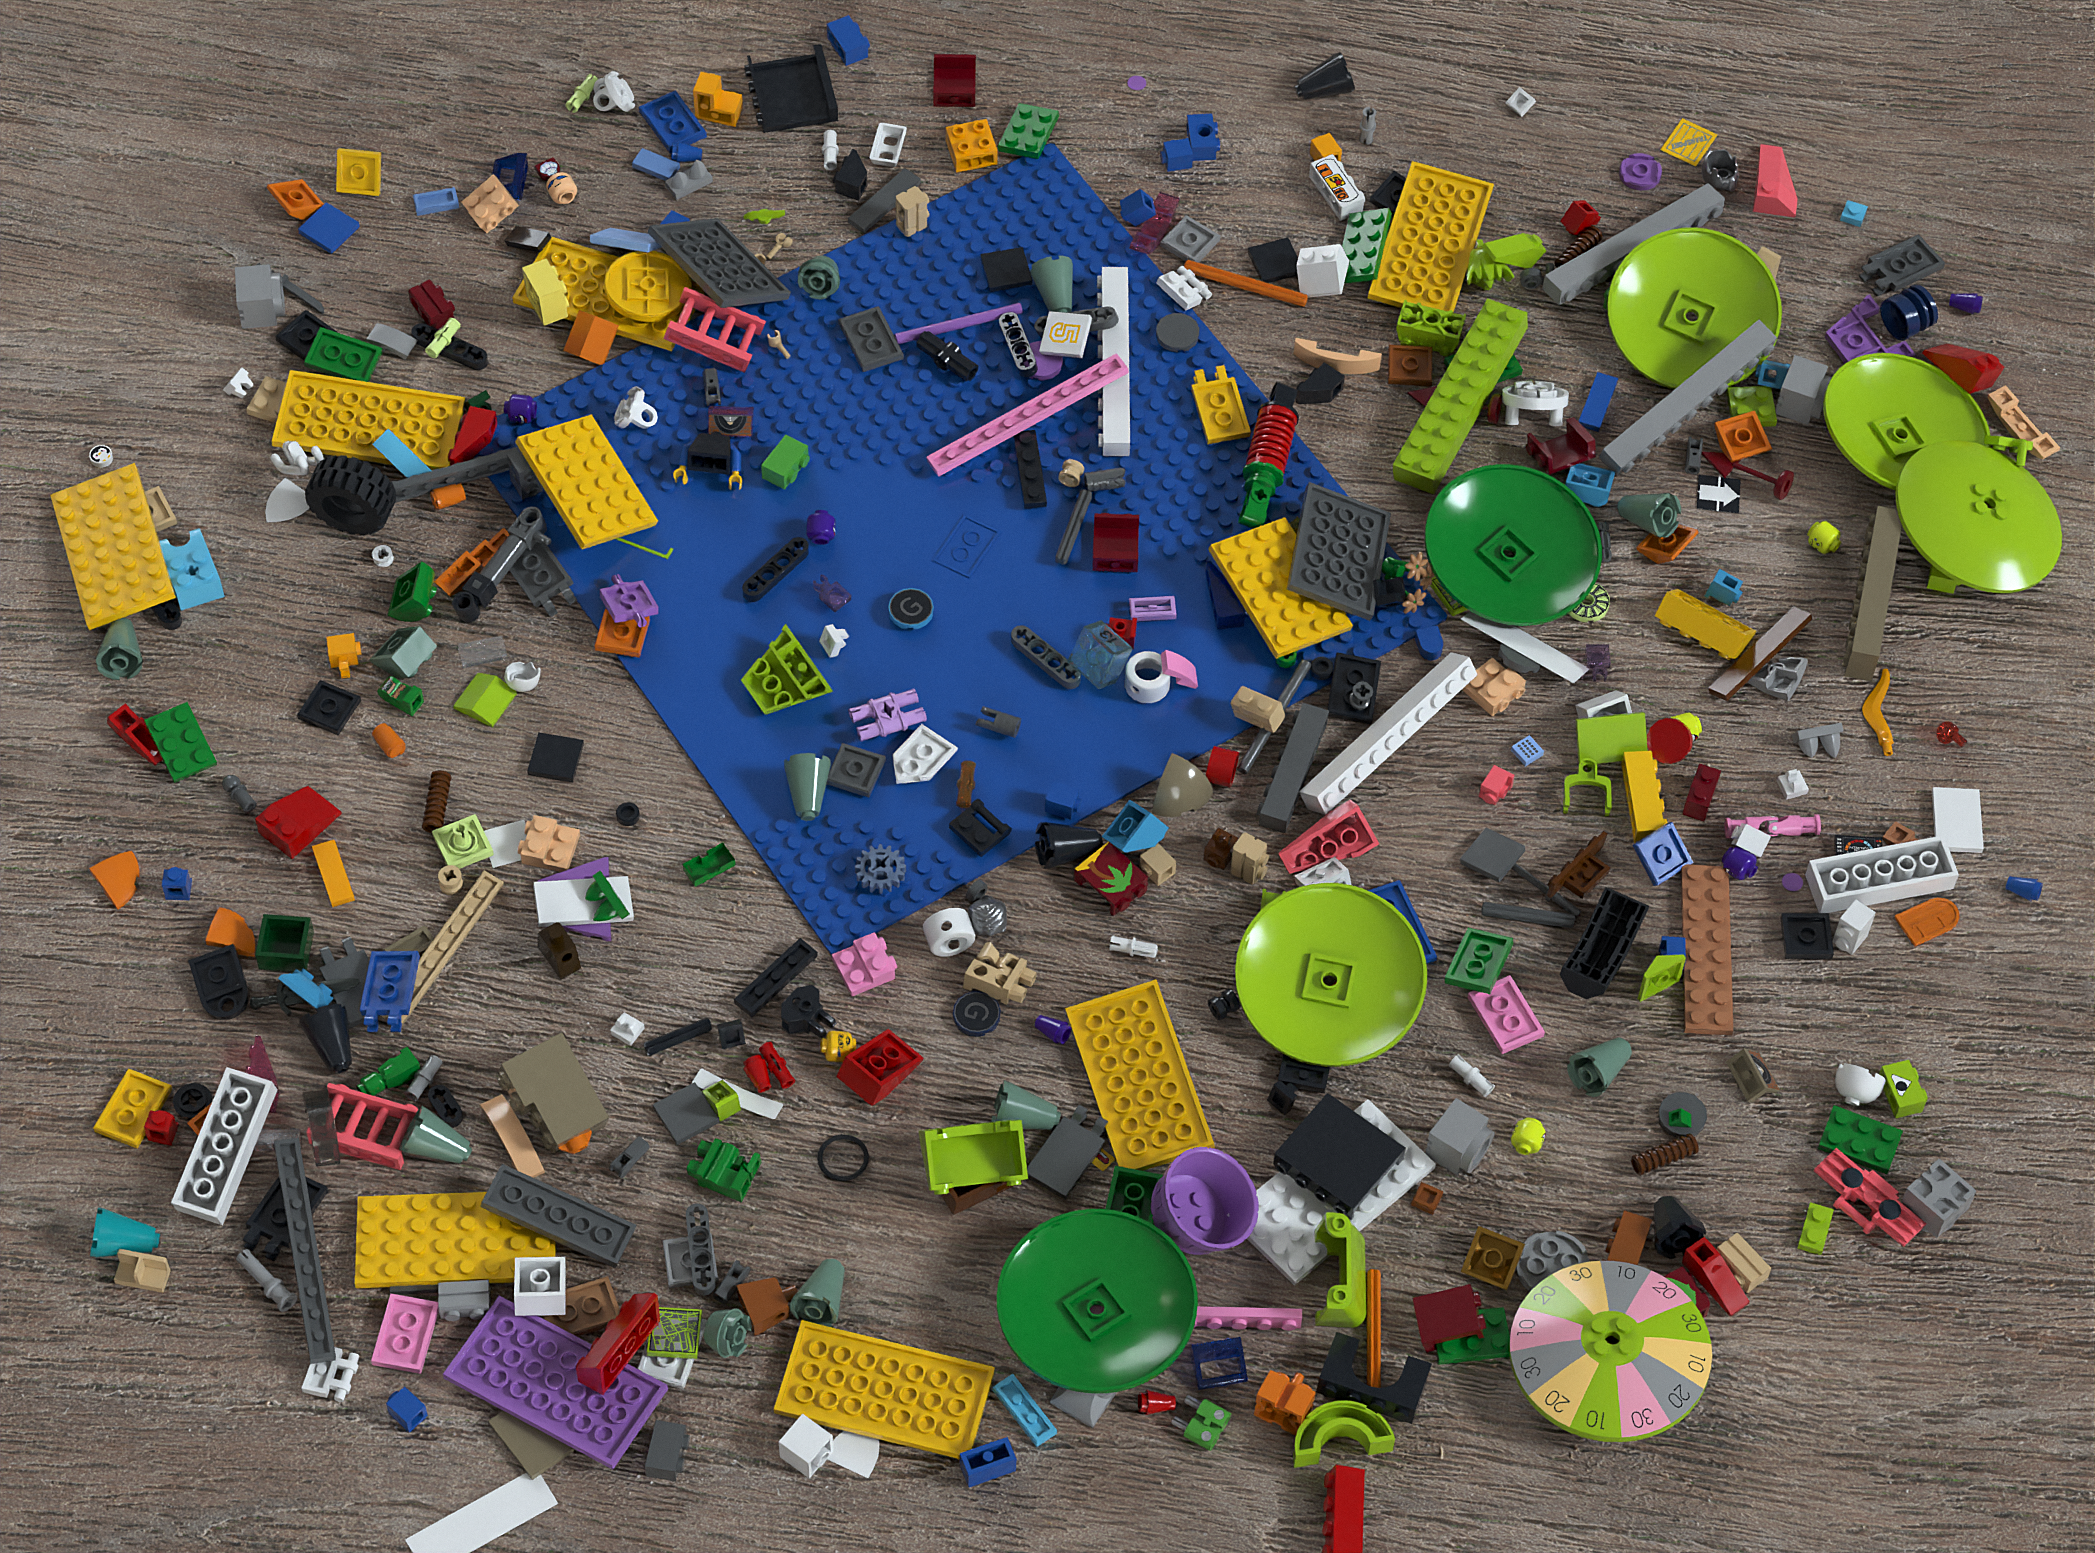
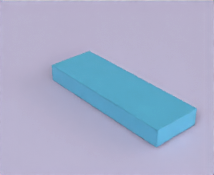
(400, 455)
(1024, 1410)

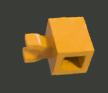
(343, 652)

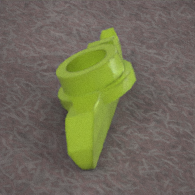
(764, 215)

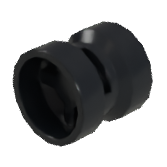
(1224, 1004)

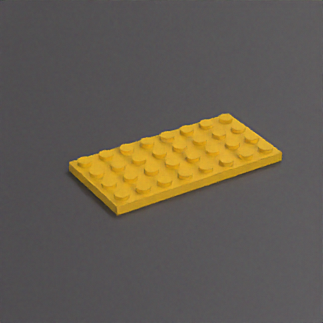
(1431, 238)
(584, 276)
(352, 414)
(112, 546)
(1139, 1076)
(438, 1241)
(884, 1390)

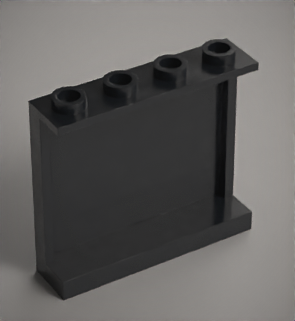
(792, 91)
(1338, 1155)

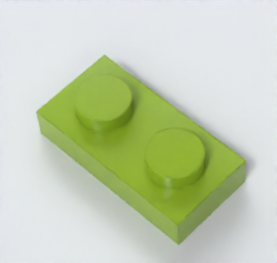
(1815, 1228)

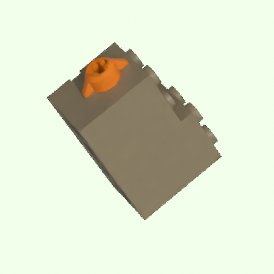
(556, 1094)

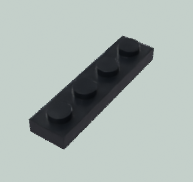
(1030, 469)
(775, 977)

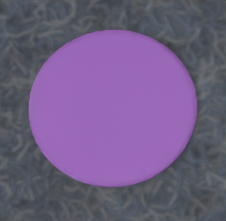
(1136, 82)
(1792, 882)

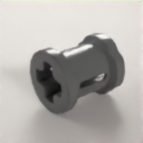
(1355, 697)

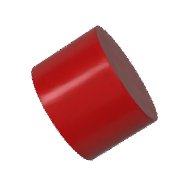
(1222, 766)

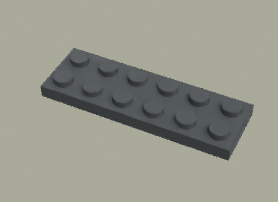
(558, 1216)

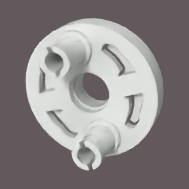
(1534, 397)

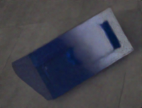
(518, 162)
(1217, 1351)

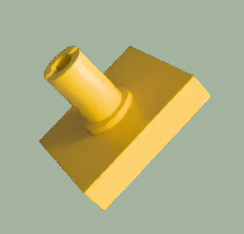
(358, 172)

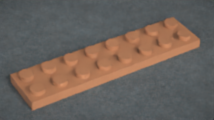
(1708, 950)

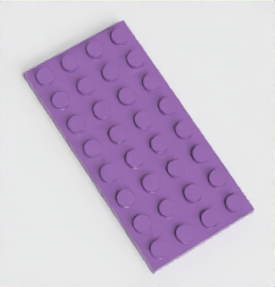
(532, 1374)

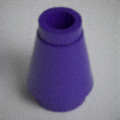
(1966, 302)
(1054, 1029)

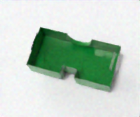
(702, 869)

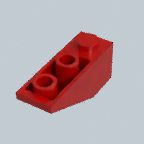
(475, 434)
(1715, 1276)

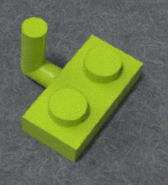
(2016, 446)

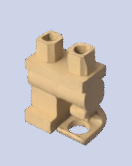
(1001, 977)

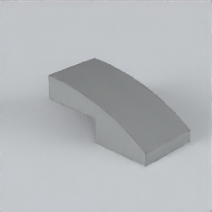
(391, 339)

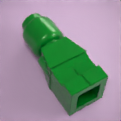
(391, 1074)

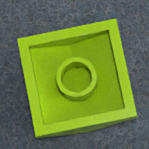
(485, 698)
(1661, 974)

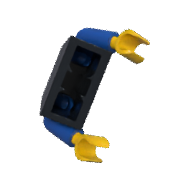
(710, 454)

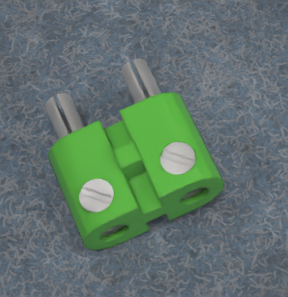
(1206, 1424)

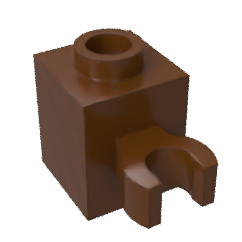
(1219, 849)

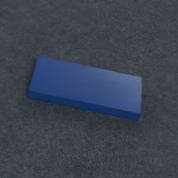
(1396, 895)

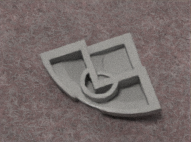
(1780, 678)

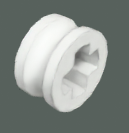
(386, 561)

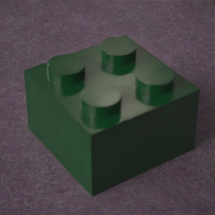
(284, 943)

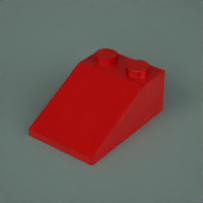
(1966, 366)
(296, 820)
(878, 1066)

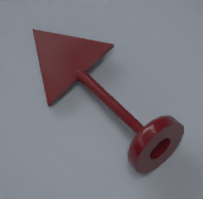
(1494, 407)
(1724, 467)

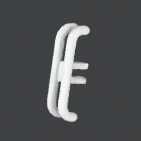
(297, 459)

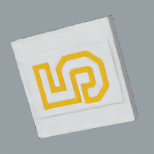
(1065, 334)

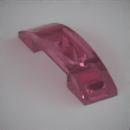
(1156, 226)

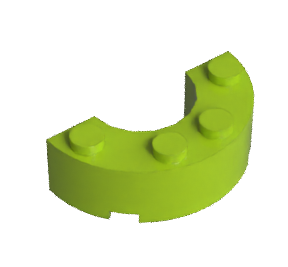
(1341, 1420)

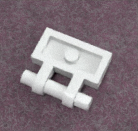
(1180, 291)
(321, 1376)

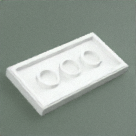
(566, 902)

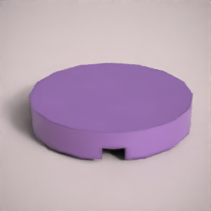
(1640, 172)
(1048, 365)

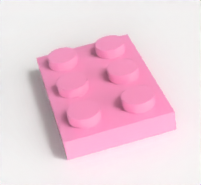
(1506, 1015)
(405, 1333)

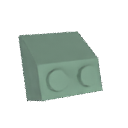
(404, 652)

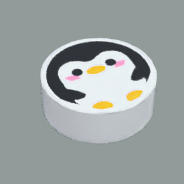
(101, 456)

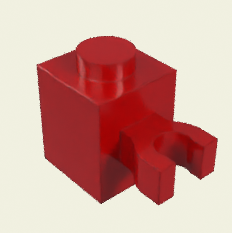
(1579, 217)

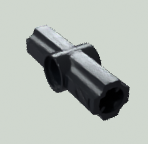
(947, 356)

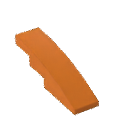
(462, 569)

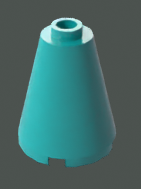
(120, 1232)

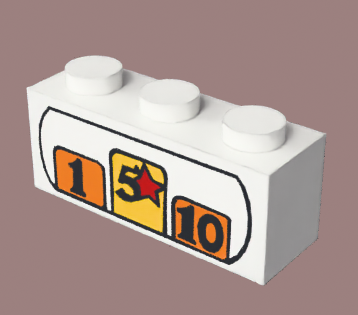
(1336, 187)

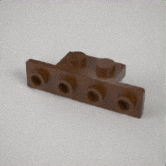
(1583, 872)

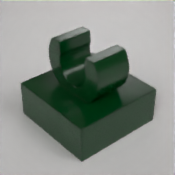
(478, 401)

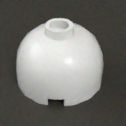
(1858, 1084)

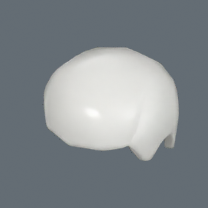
(522, 676)

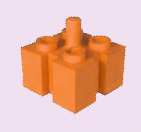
(1284, 1401)

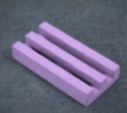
(1153, 611)

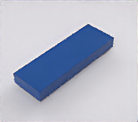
(1598, 401)

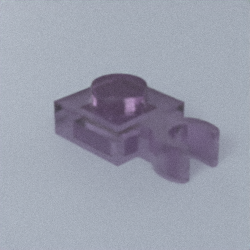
(832, 594)
(1598, 658)

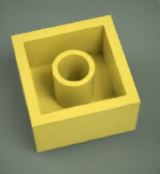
(545, 291)

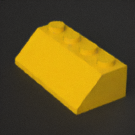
(1704, 624)

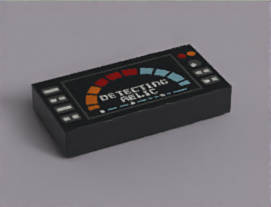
(1847, 844)

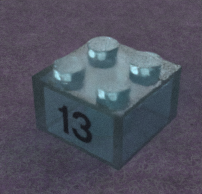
(1100, 654)

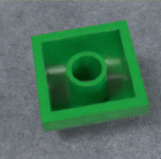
(413, 594)

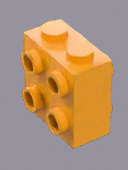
(971, 145)

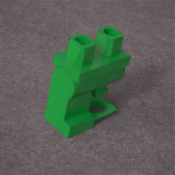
(717, 1172)

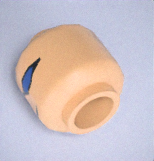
(561, 188)

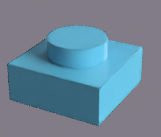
(1853, 213)

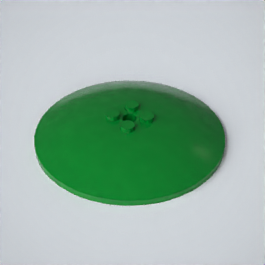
(1521, 512)
(1104, 1262)

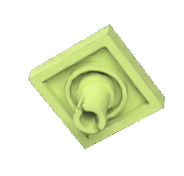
(463, 842)

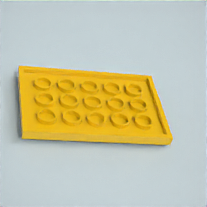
(586, 481)
(1258, 572)

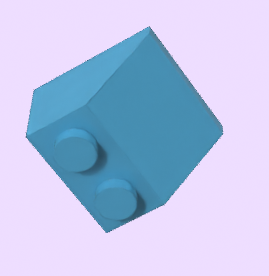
(1135, 829)

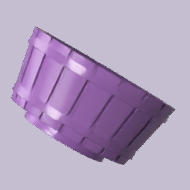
(1197, 1195)

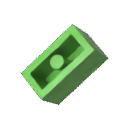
(785, 462)

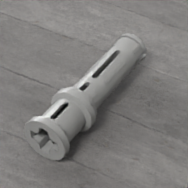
(272, 1286)

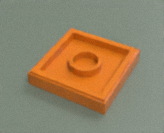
(621, 637)

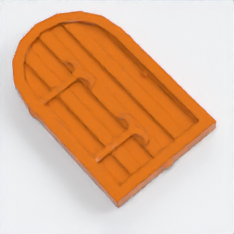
(1928, 920)

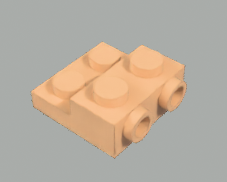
(490, 204)
(1495, 686)
(548, 844)

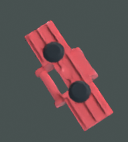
(1875, 1192)

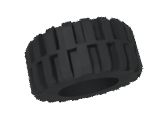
(350, 495)

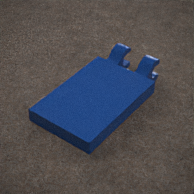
(389, 987)

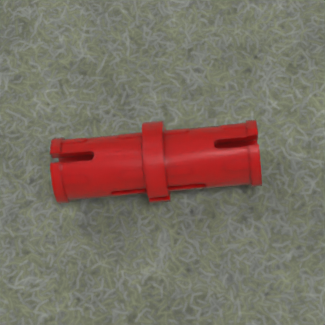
(784, 1076)

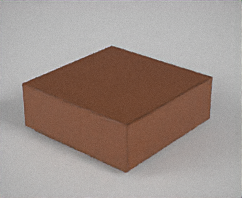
(1427, 1198)

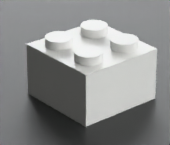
(540, 1286)

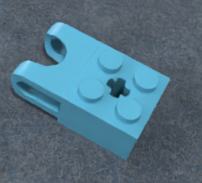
(192, 571)

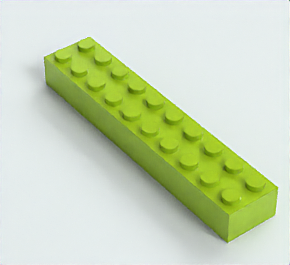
(1460, 396)

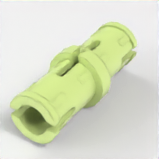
(581, 93)
(442, 338)

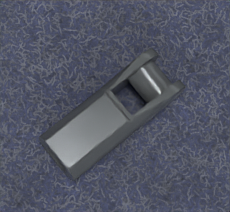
(711, 386)
(1693, 456)
(630, 1155)
(729, 1283)

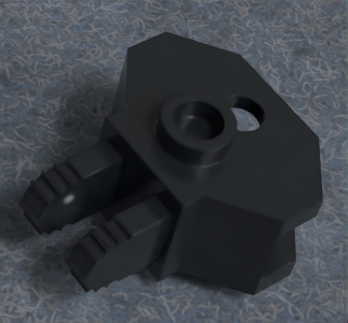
(805, 1012)

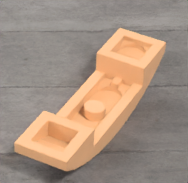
(1343, 363)
(2019, 425)
(512, 1136)

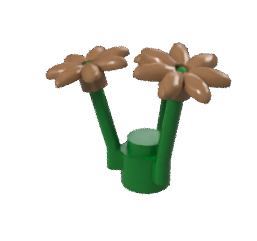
(1395, 568)

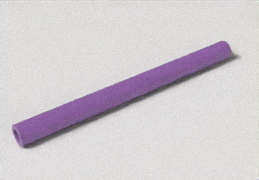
(957, 323)

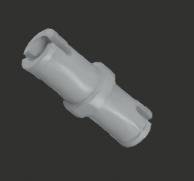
(1367, 125)
(423, 1078)

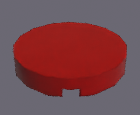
(1669, 740)

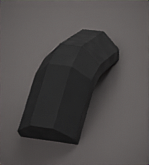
(1603, 944)

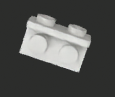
(1326, 872)

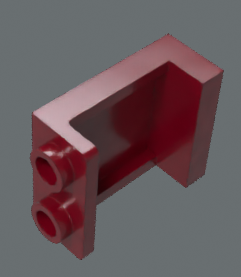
(1448, 1315)

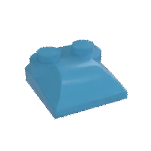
(1590, 483)
(302, 984)

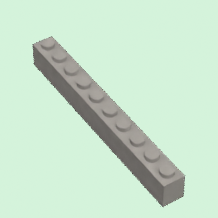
(1605, 258)
(1687, 398)

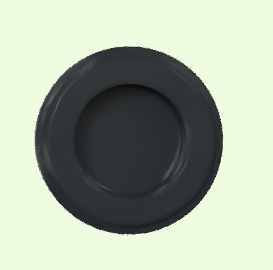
(1321, 668)
(627, 814)

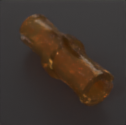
(966, 784)

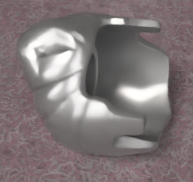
(1720, 170)
(988, 916)

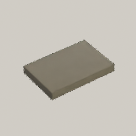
(528, 1445)

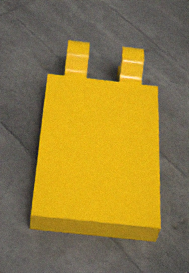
(1219, 407)

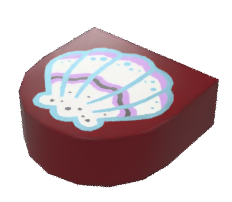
(547, 168)

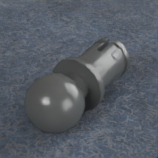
(239, 793)

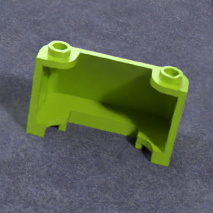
(974, 1155)
(1347, 1300)

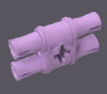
(883, 723)

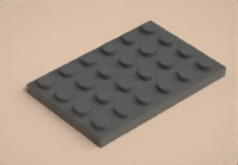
(719, 262)
(1338, 551)

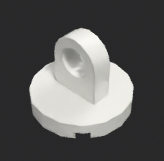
(617, 92)
(632, 408)

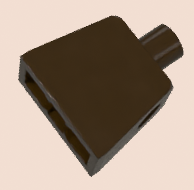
(556, 943)

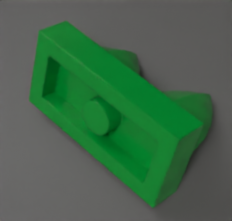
(612, 905)

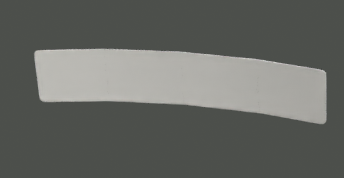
(747, 1099)

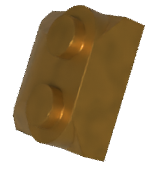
(1492, 1258)

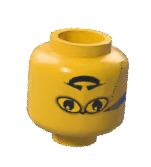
(837, 1045)

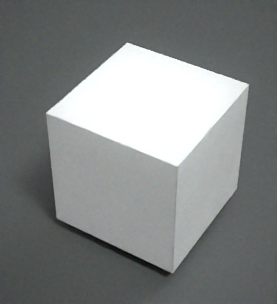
(806, 1446)

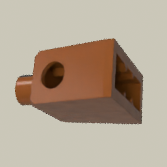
(765, 1302)

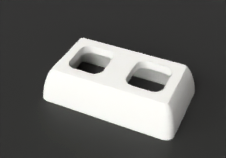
(887, 130)

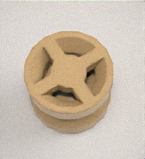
(1071, 473)
(452, 885)

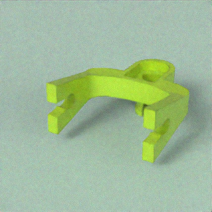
(1587, 778)

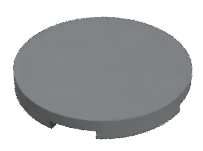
(1547, 1254)

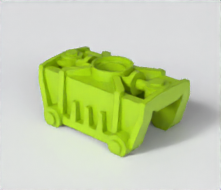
(1429, 327)

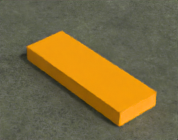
(333, 873)

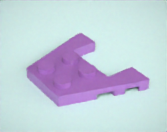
(1854, 338)
(586, 871)

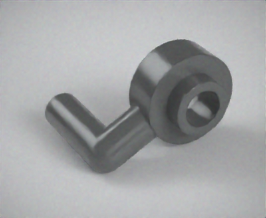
(1533, 277)

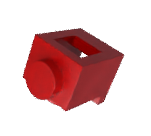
(1125, 629)
(161, 1122)

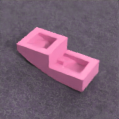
(1179, 667)

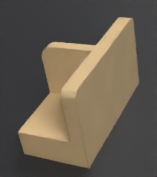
(142, 1270)

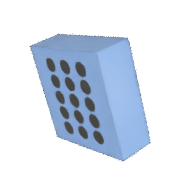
(1527, 750)

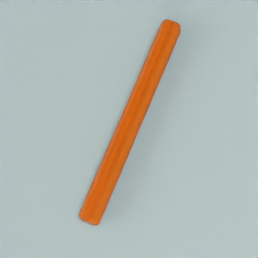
(1247, 283)
(1374, 1328)

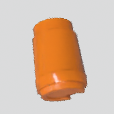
(447, 496)
(388, 740)

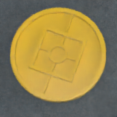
(646, 286)

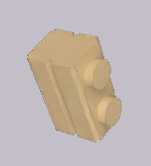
(911, 211)
(1258, 709)
(1249, 858)
(1744, 1262)

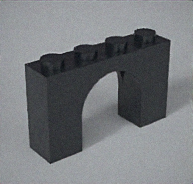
(1395, 1401)

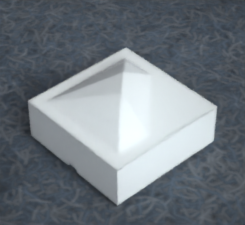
(1520, 102)

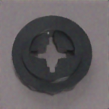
(198, 1092)

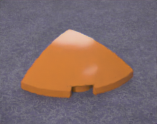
(117, 877)
(230, 929)

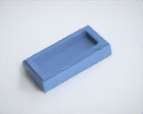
(655, 164)
(436, 201)

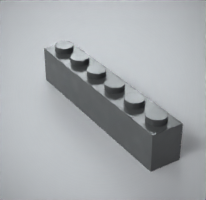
(1293, 767)

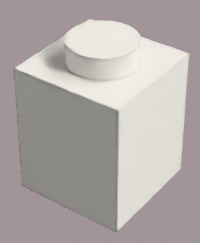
(1750, 839)

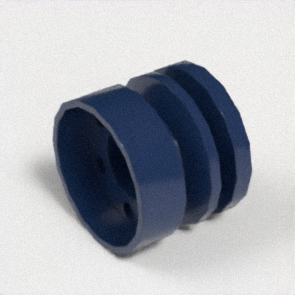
(1909, 312)

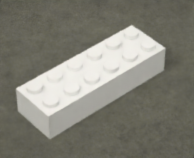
(1882, 874)
(224, 1146)

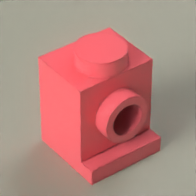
(1496, 785)

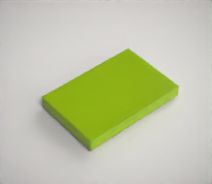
(1610, 736)

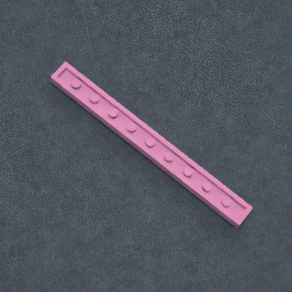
(1027, 414)
(1242, 1317)

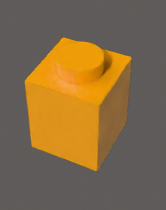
(1324, 146)

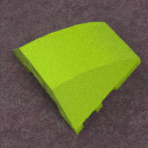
(784, 675)

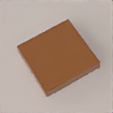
(1410, 365)

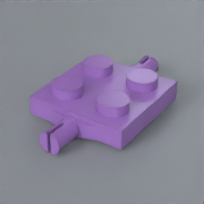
(628, 601)

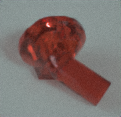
(1948, 732)

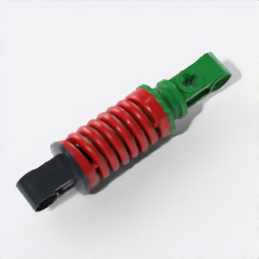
(1268, 453)

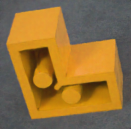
(715, 104)

